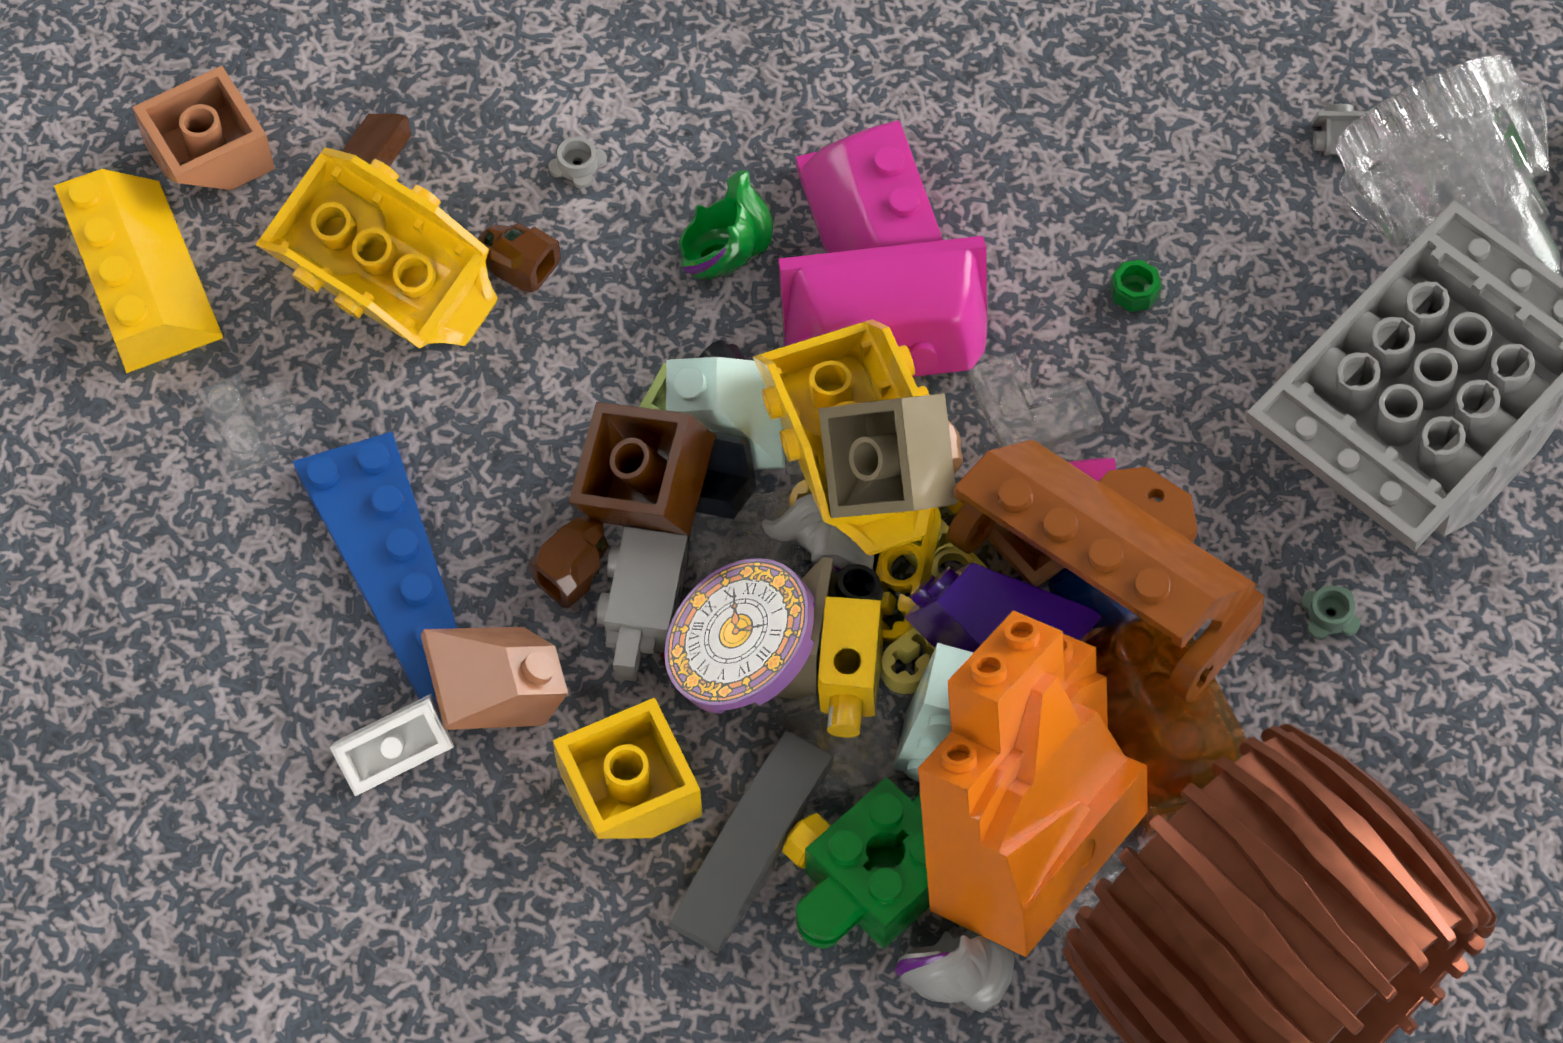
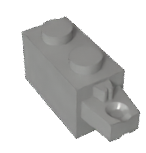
(643, 595)

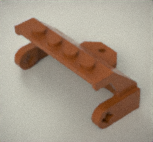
(1118, 543)

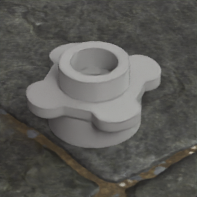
(574, 150)

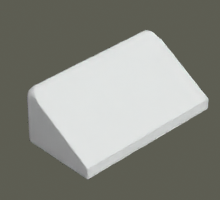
(392, 745)

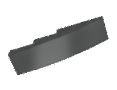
(751, 842)

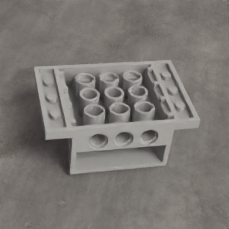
(1429, 381)

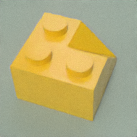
(628, 775)

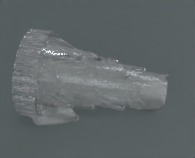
(1453, 137)

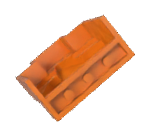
(1024, 785)

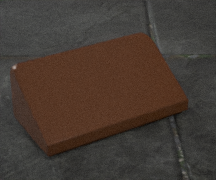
(380, 138)

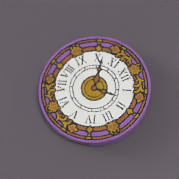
(740, 635)

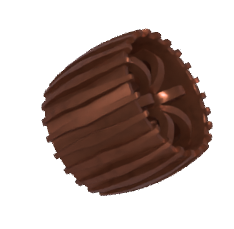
(1279, 909)

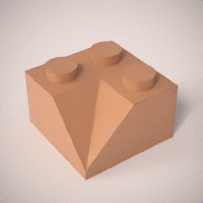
(204, 133)

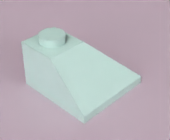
(727, 400)

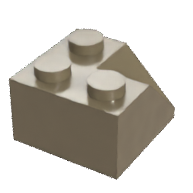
(888, 456)

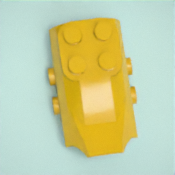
(383, 251)
(838, 370)

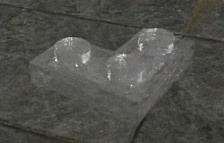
(1021, 414)

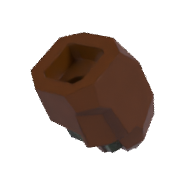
(520, 255)
(570, 560)

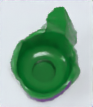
(727, 231)

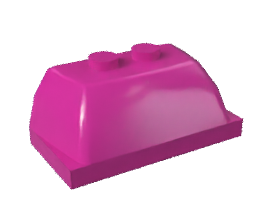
(867, 192)
(923, 291)

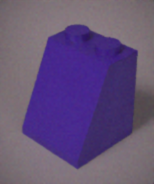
(970, 603)

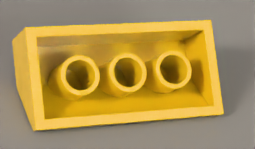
(138, 266)

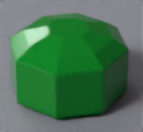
(1135, 285)

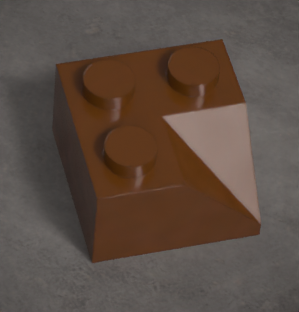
(642, 468)

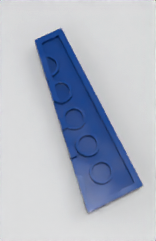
(382, 539)

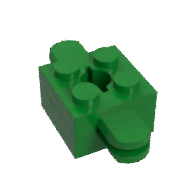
(867, 871)

